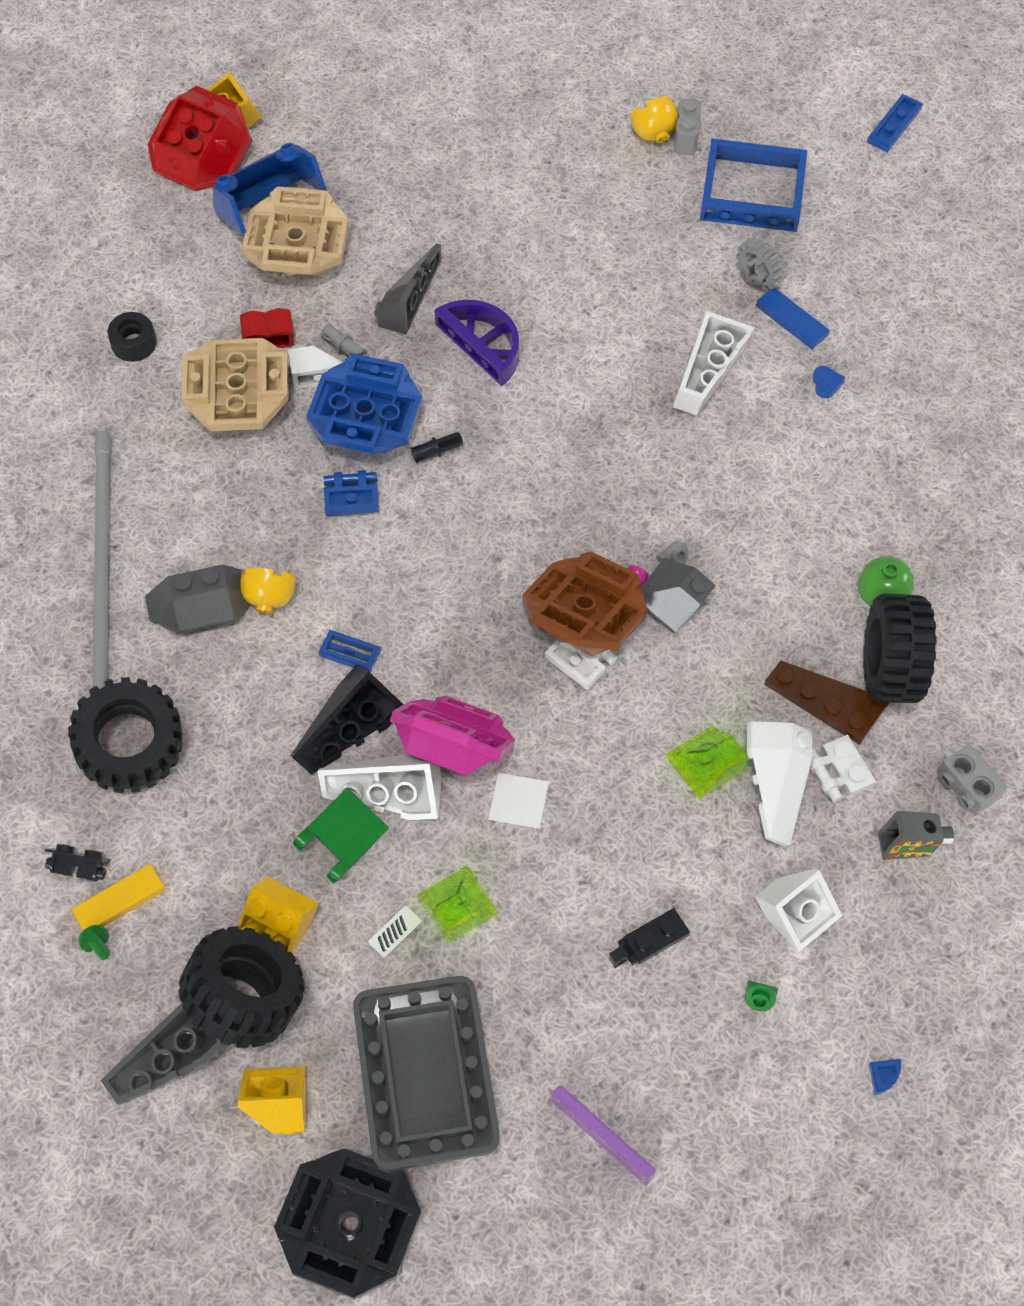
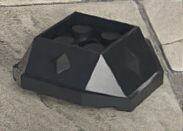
(319, 1201)

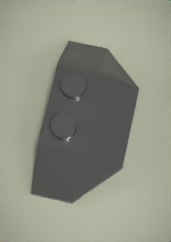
(197, 599)

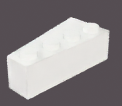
(713, 355)

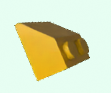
(232, 90)

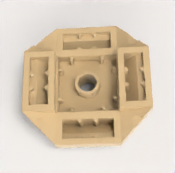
(296, 232)

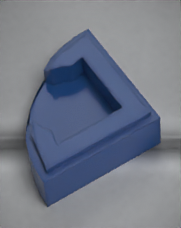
(884, 1074)

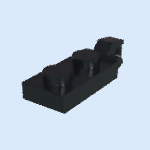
(650, 939)

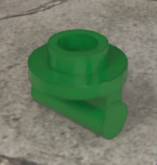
(94, 940)
(760, 996)

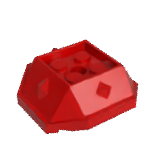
(213, 153)

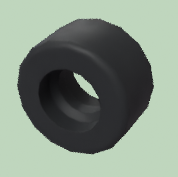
(138, 347)

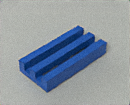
(345, 660)

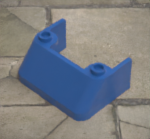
(260, 178)

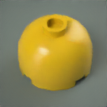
(656, 120)
(266, 589)

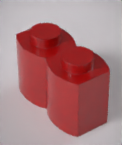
(270, 325)

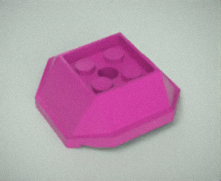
(452, 733)

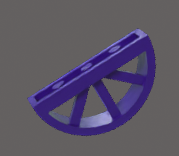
(490, 360)

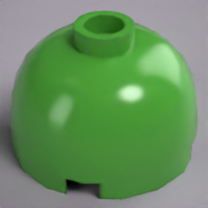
(885, 576)

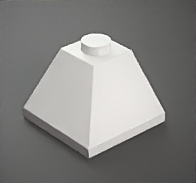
(799, 906)

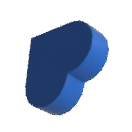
(827, 381)

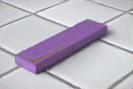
(603, 1135)

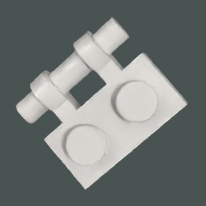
(577, 664)
(848, 766)

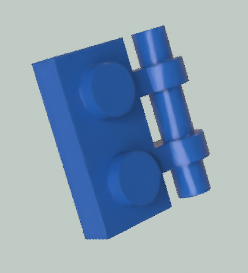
(351, 499)

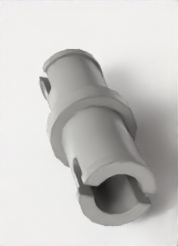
(342, 342)

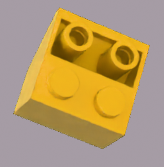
(278, 912)

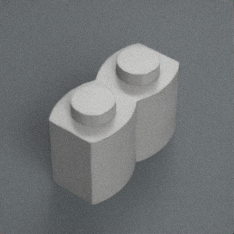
(687, 127)

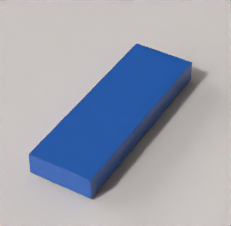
(895, 123)
(792, 318)

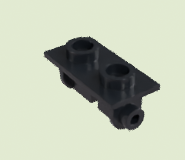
(88, 864)

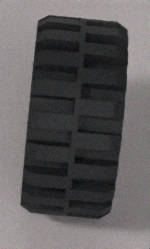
(899, 648)
(118, 700)
(226, 1011)

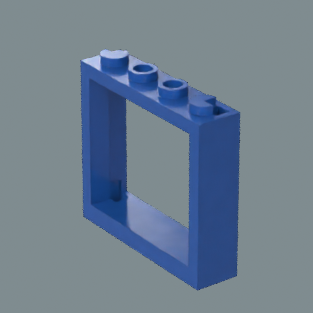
(752, 213)

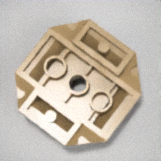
(235, 383)

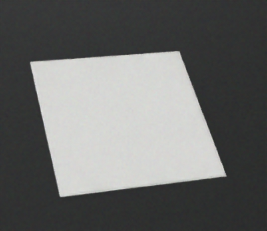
(518, 800)

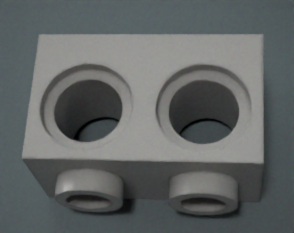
(977, 776)

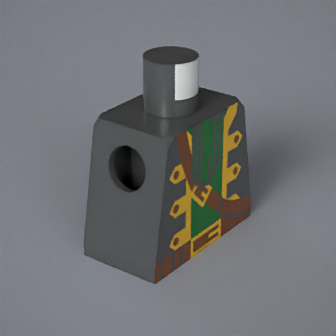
(913, 835)

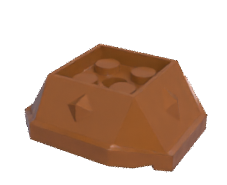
(587, 603)

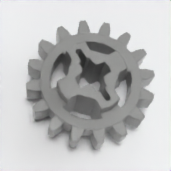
(760, 263)

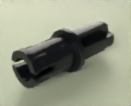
(436, 447)

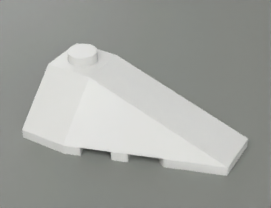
(782, 766)
(389, 783)

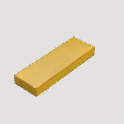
(119, 898)

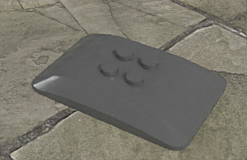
(425, 1073)

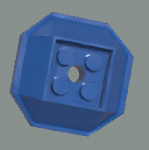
(367, 386)

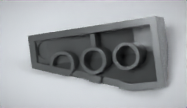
(406, 295)
(160, 1057)

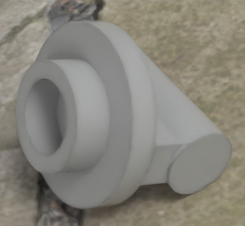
(675, 551)

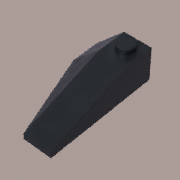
(350, 714)

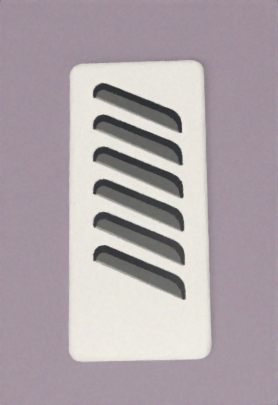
(394, 931)

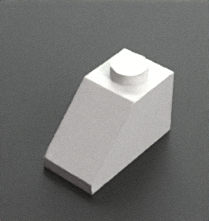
(309, 365)

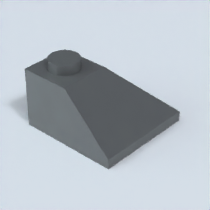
(675, 592)

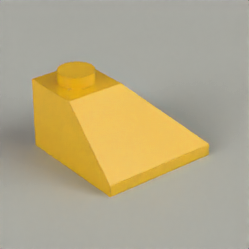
(275, 1098)

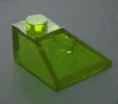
(708, 760)
(457, 904)

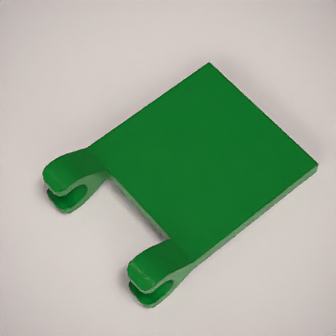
(345, 829)

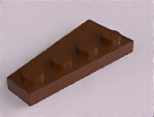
(829, 700)

